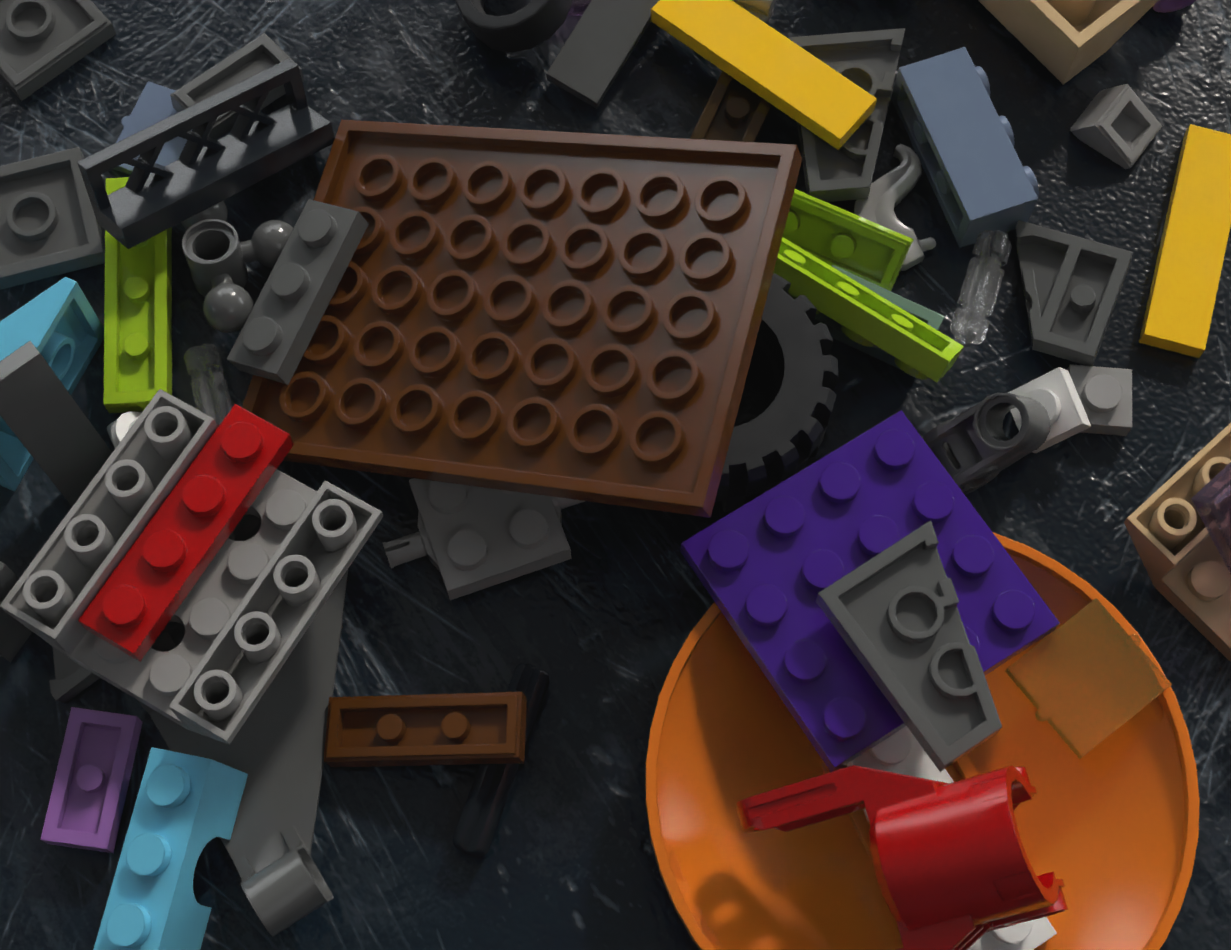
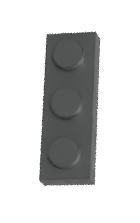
(298, 291)

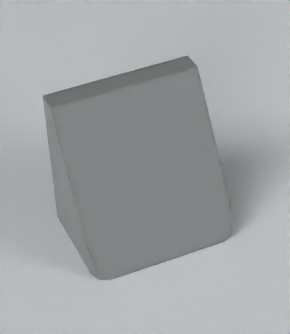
(1117, 125)

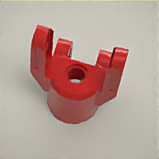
(938, 848)

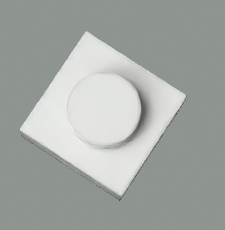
(1060, 399)

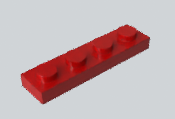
(186, 532)

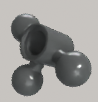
(219, 263)

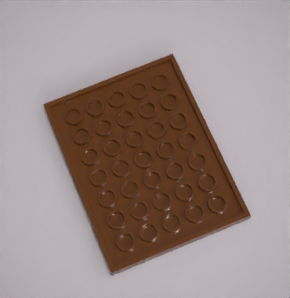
(540, 310)

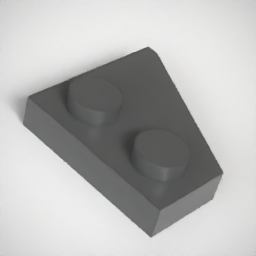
(1068, 290)

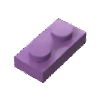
(91, 780)

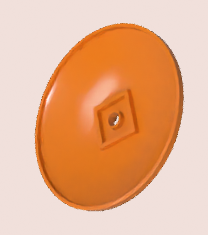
(1107, 824)

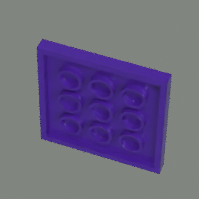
(821, 525)

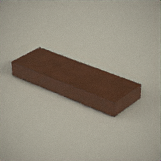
(426, 729)

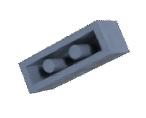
(964, 145)

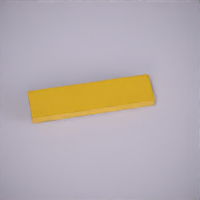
(768, 65)
(1191, 246)

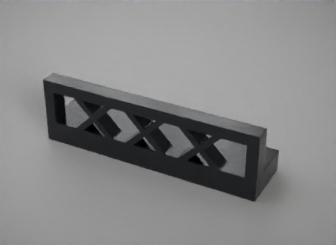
(210, 172)

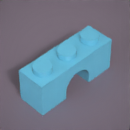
(176, 813)

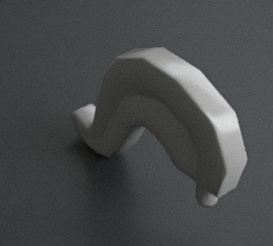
(888, 193)

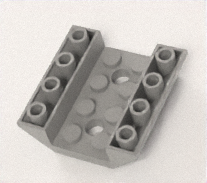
(239, 613)

